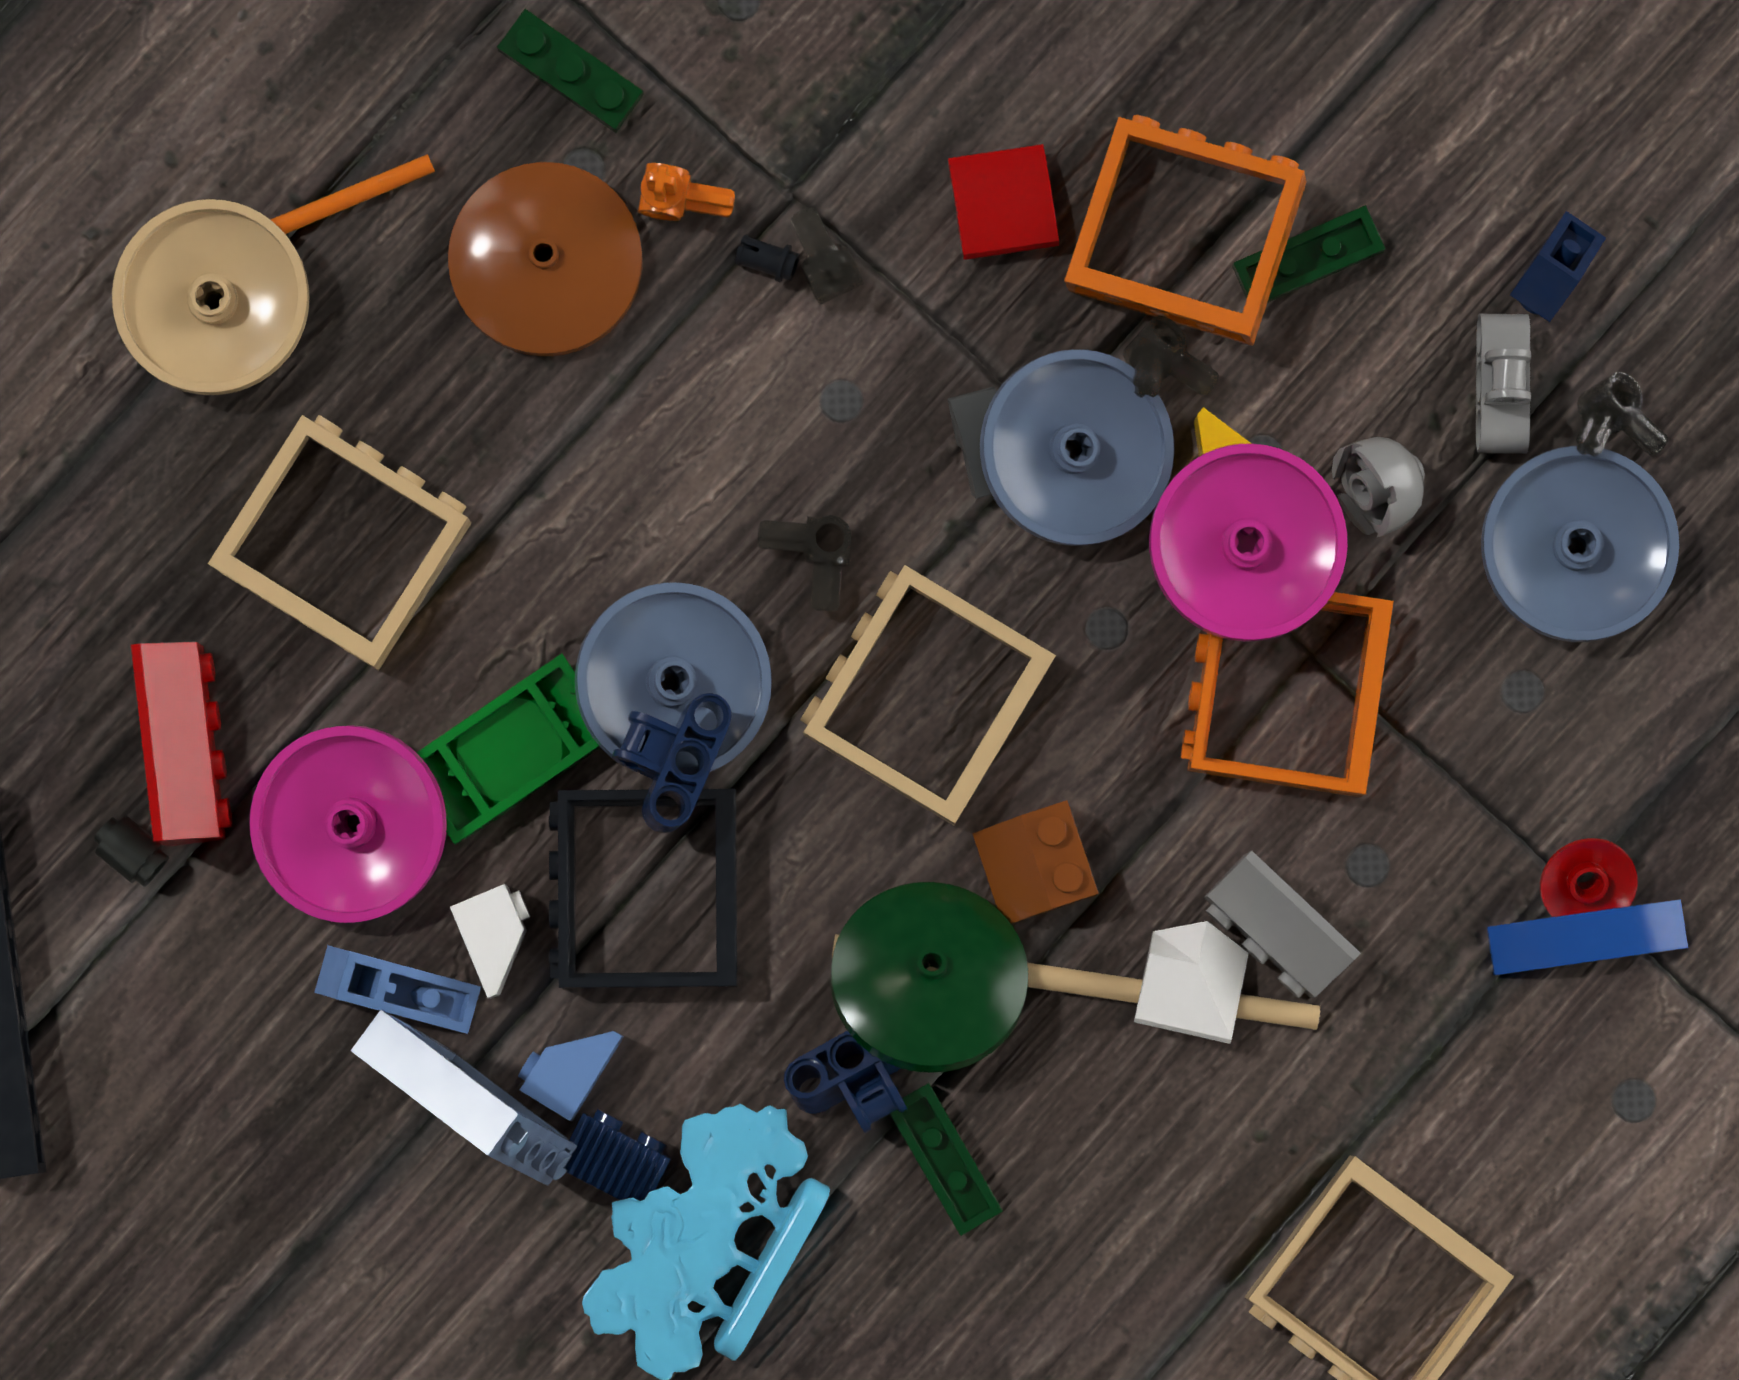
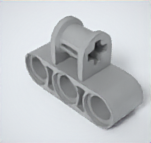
(1503, 383)

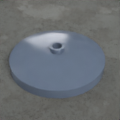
(1119, 438)
(1625, 536)
(681, 634)

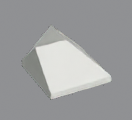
(1192, 982)

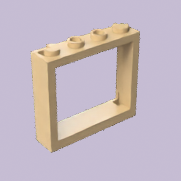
(403, 482)
(846, 669)
(1310, 1343)

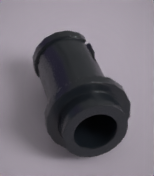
(768, 258)

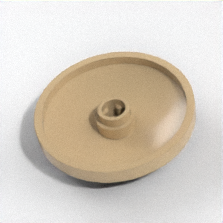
(183, 261)

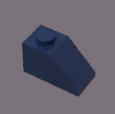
(1557, 267)

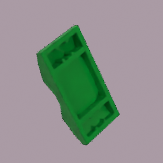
(509, 749)

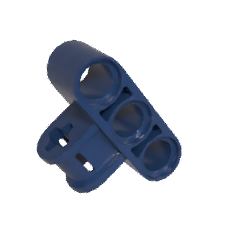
(659, 752)
(865, 1087)

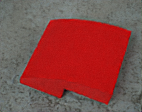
(1003, 202)

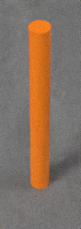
(354, 194)

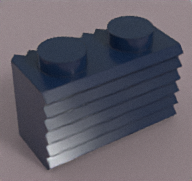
(614, 1159)

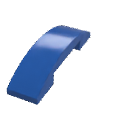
(1587, 937)

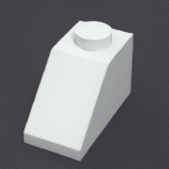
(492, 933)

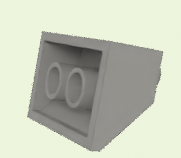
(1279, 926)

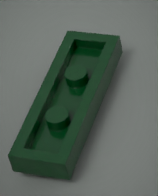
(570, 70)
(1318, 253)
(945, 1160)

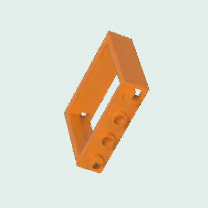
(1154, 301)
(1363, 719)

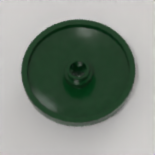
(922, 1015)

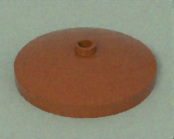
(552, 303)

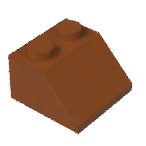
(1035, 862)

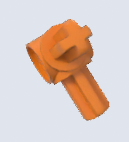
(670, 193)

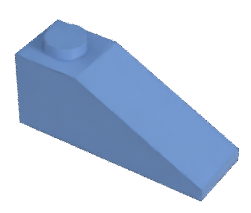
(397, 989)

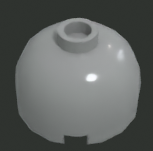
(1380, 483)

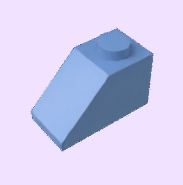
(568, 1072)

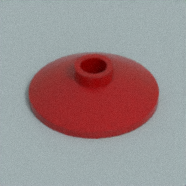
(1610, 887)

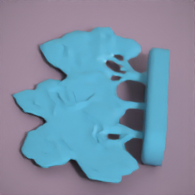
(688, 1241)

